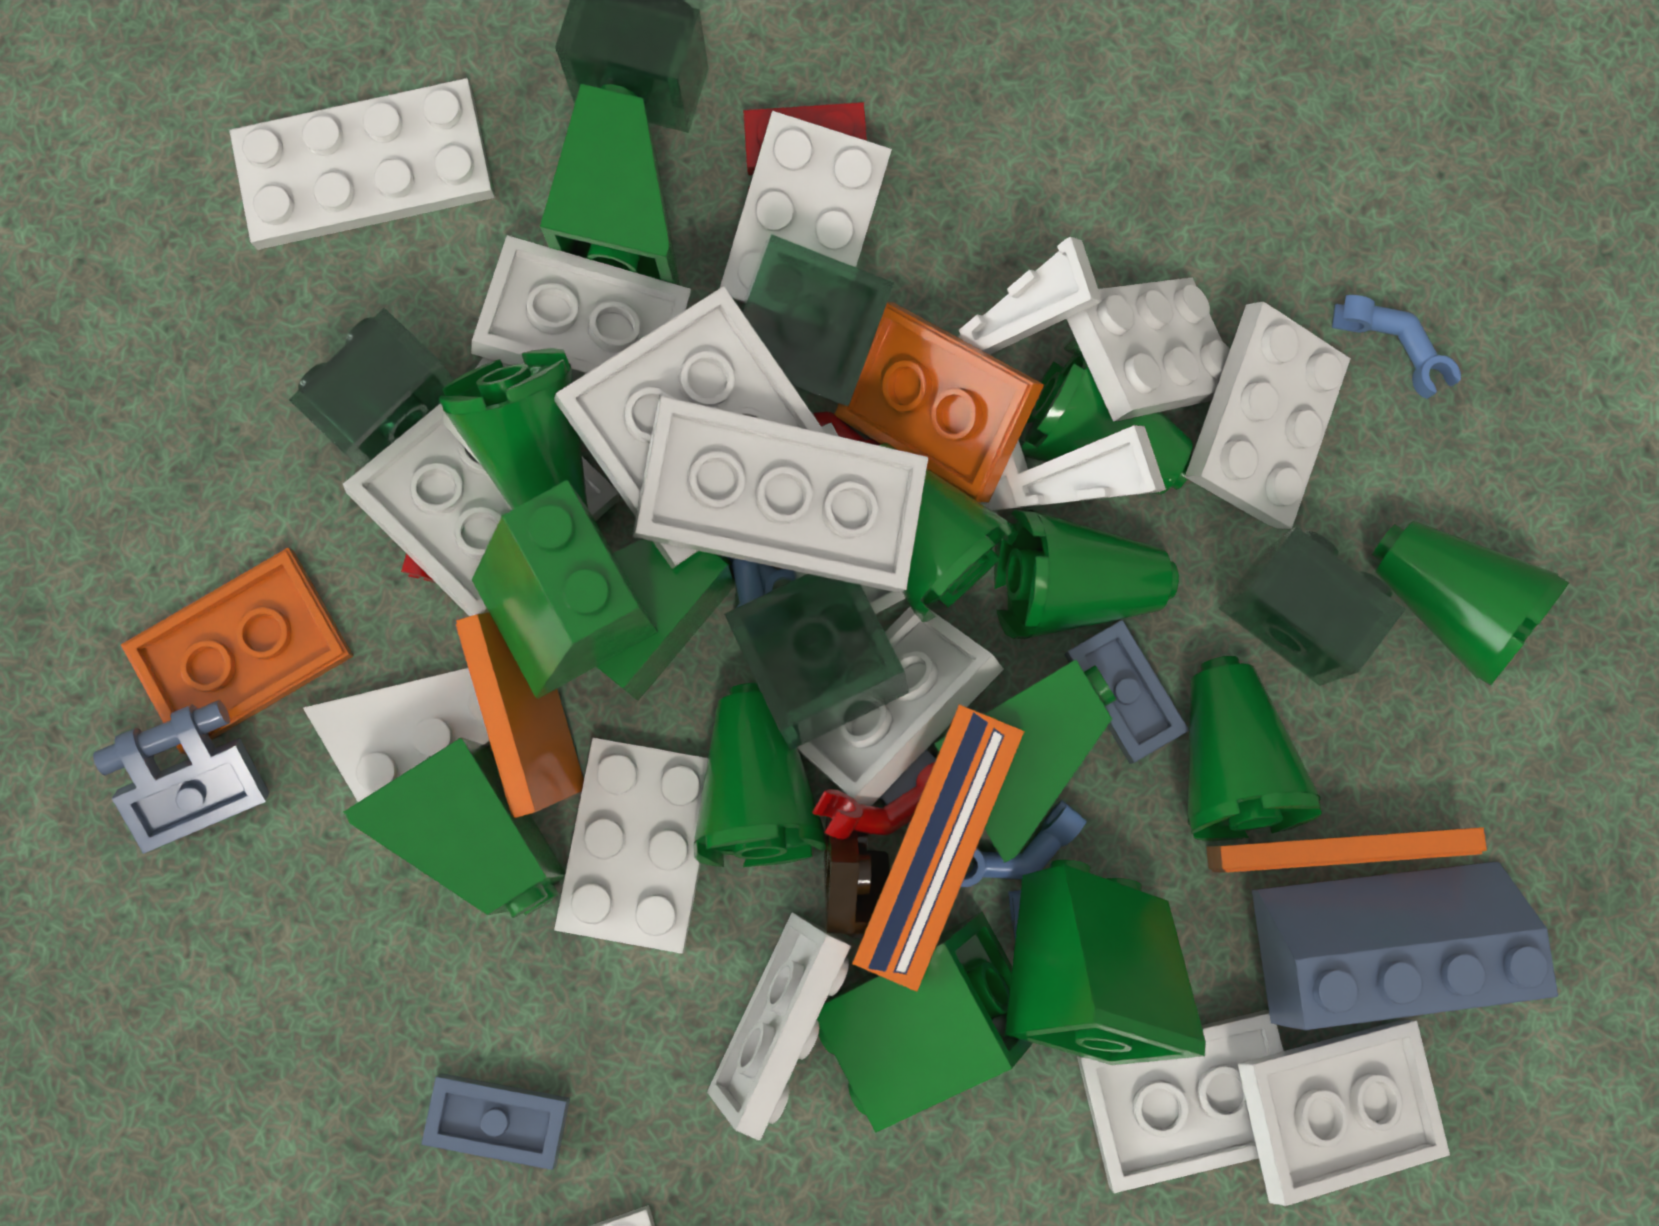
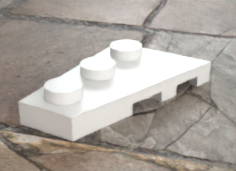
(397, 727)

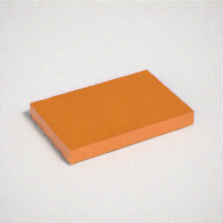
(941, 401)
(240, 644)
(525, 732)

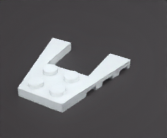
(1104, 469)

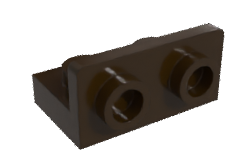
(852, 882)

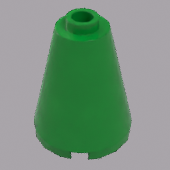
(1075, 415)
(517, 426)
(951, 545)
(1077, 576)
(1467, 594)
(1242, 758)
(754, 789)

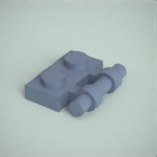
(189, 794)

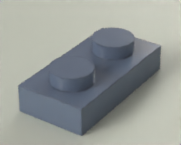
(1143, 710)
(496, 1121)

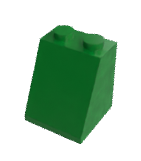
(610, 188)
(558, 590)
(676, 603)
(1060, 726)
(459, 831)
(1100, 970)
(929, 1044)

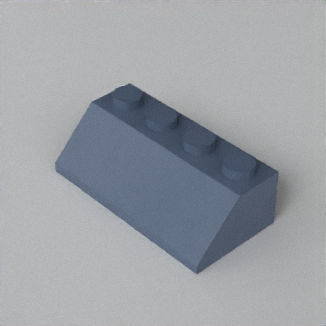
(1400, 946)

